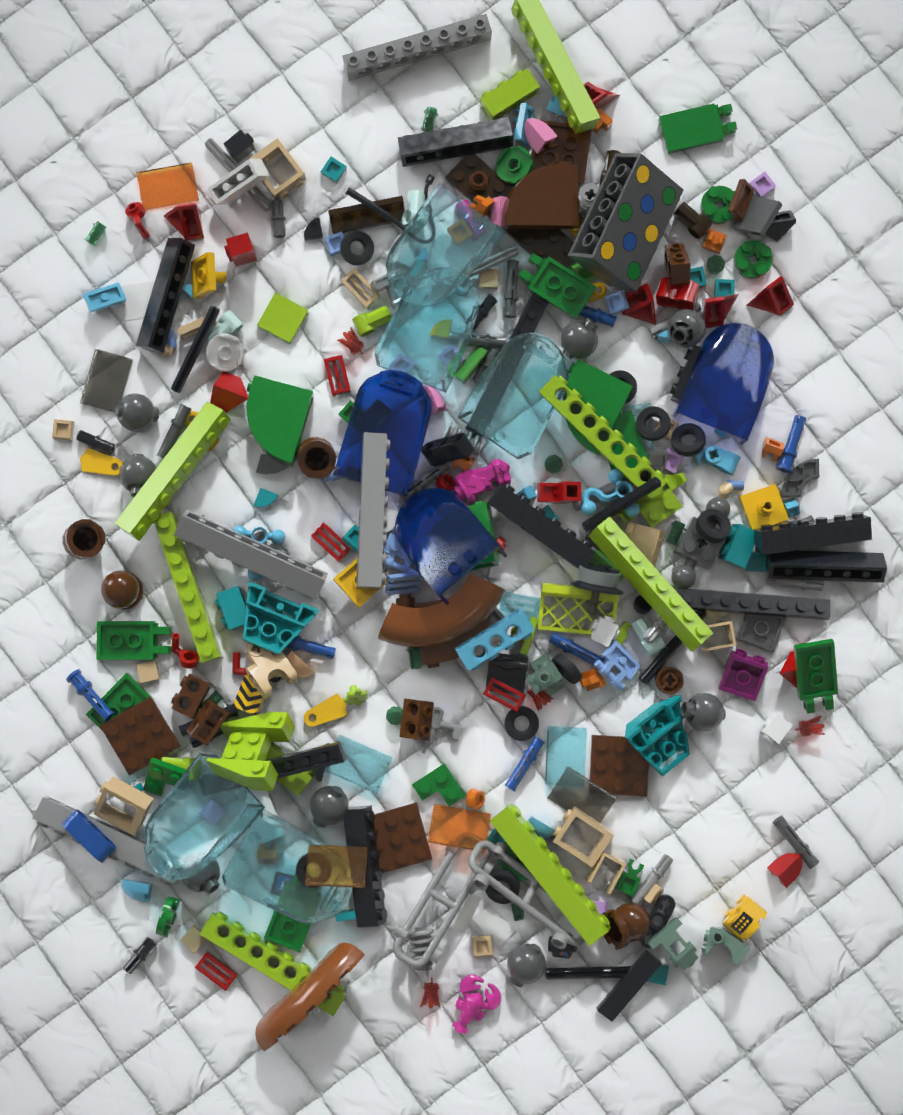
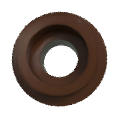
(478, 175)

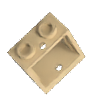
(296, 181)
(127, 794)
(599, 847)

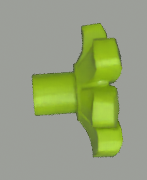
(355, 696)

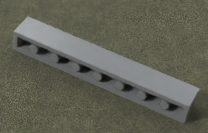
(371, 511)
(250, 554)
(129, 848)

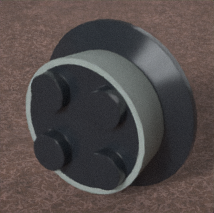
(598, 580)

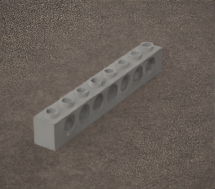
(417, 47)

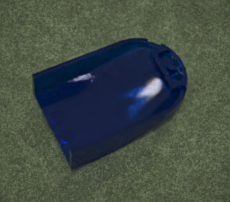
(729, 380)
(394, 406)
(442, 537)

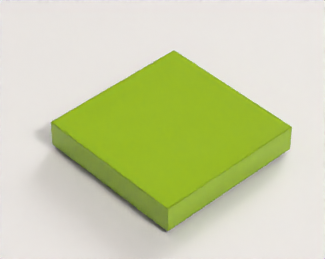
(282, 318)

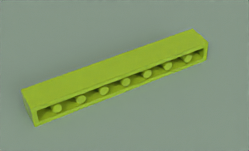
(556, 65)
(173, 471)
(650, 584)
(187, 588)
(550, 874)

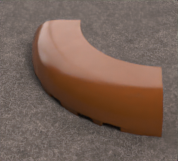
(442, 622)
(307, 994)

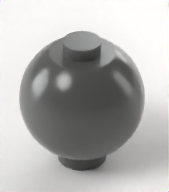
(686, 328)
(579, 339)
(136, 412)
(135, 472)
(703, 712)
(328, 806)
(205, 880)
(526, 964)

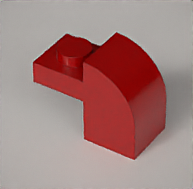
(559, 493)

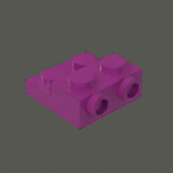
(743, 674)

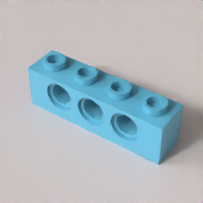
(466, 649)

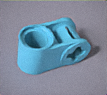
(723, 461)

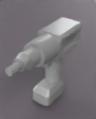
(382, 283)
(438, 725)

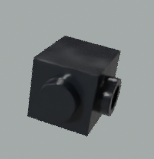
(239, 145)

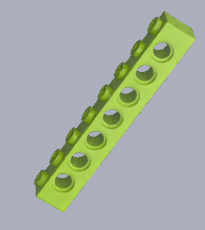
(558, 384)
(245, 953)

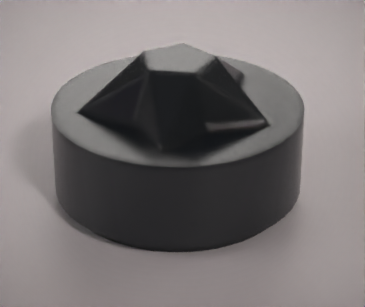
(641, 606)

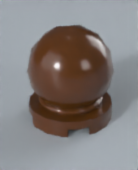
(316, 457)
(83, 539)
(122, 590)
(628, 924)

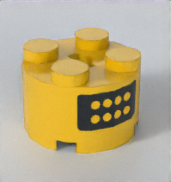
(744, 918)

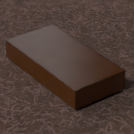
(740, 200)

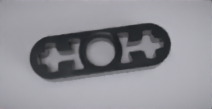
(668, 910)

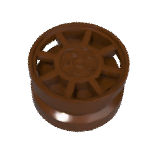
(669, 680)

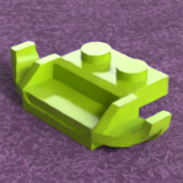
(661, 504)

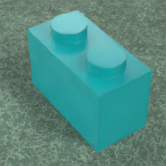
(738, 546)
(232, 606)

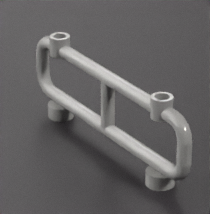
(483, 880)
(433, 951)

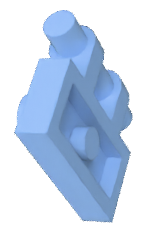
(393, 548)
(621, 660)

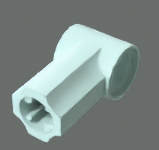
(415, 201)
(227, 324)
(640, 627)

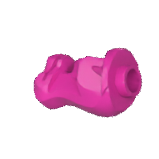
(477, 481)

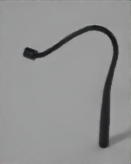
(368, 203)

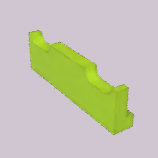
(623, 632)

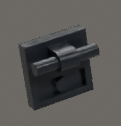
(509, 670)

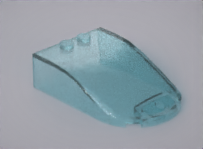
(439, 249)
(430, 338)
(507, 398)
(198, 821)
(267, 872)

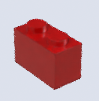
(240, 249)

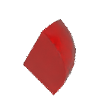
(786, 868)

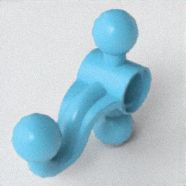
(616, 477)
(276, 537)

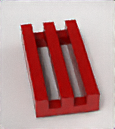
(341, 391)
(319, 531)
(489, 686)
(227, 969)

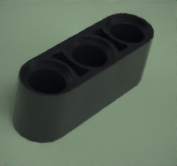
(447, 449)

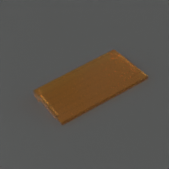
(167, 186)
(458, 827)
(336, 866)

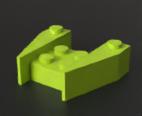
(248, 748)

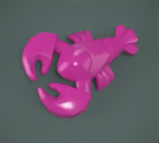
(474, 1002)

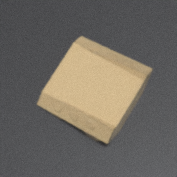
(646, 540)

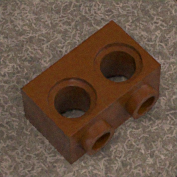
(677, 263)
(194, 697)
(416, 719)
(207, 722)

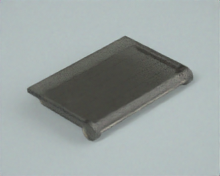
(106, 380)
(582, 793)

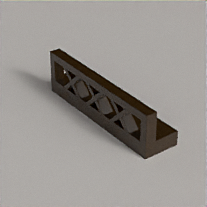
(362, 217)

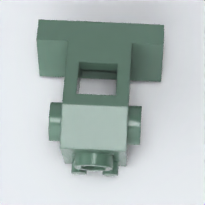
(545, 676)
(667, 937)
(738, 948)

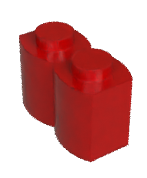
(678, 296)

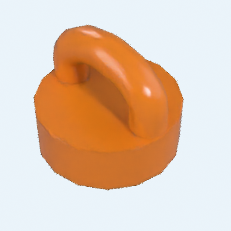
(475, 799)

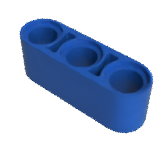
(89, 836)

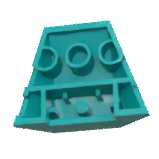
(273, 620)
(660, 735)

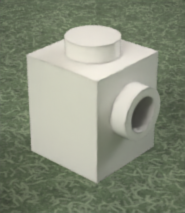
(604, 630)
(775, 729)

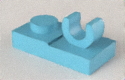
(525, 112)
(104, 297)

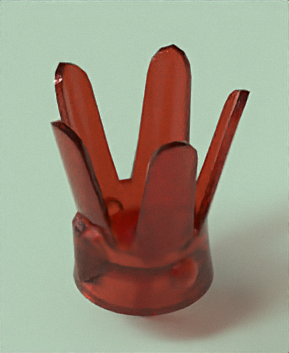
(352, 342)
(541, 697)
(808, 727)
(430, 994)

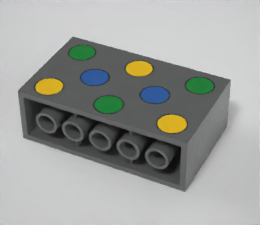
(626, 221)

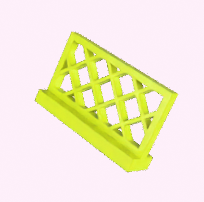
(573, 592)

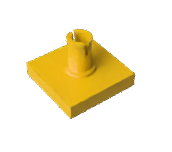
(204, 275)
(763, 507)
(347, 582)

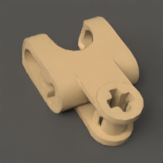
(266, 666)

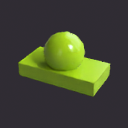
(527, 642)

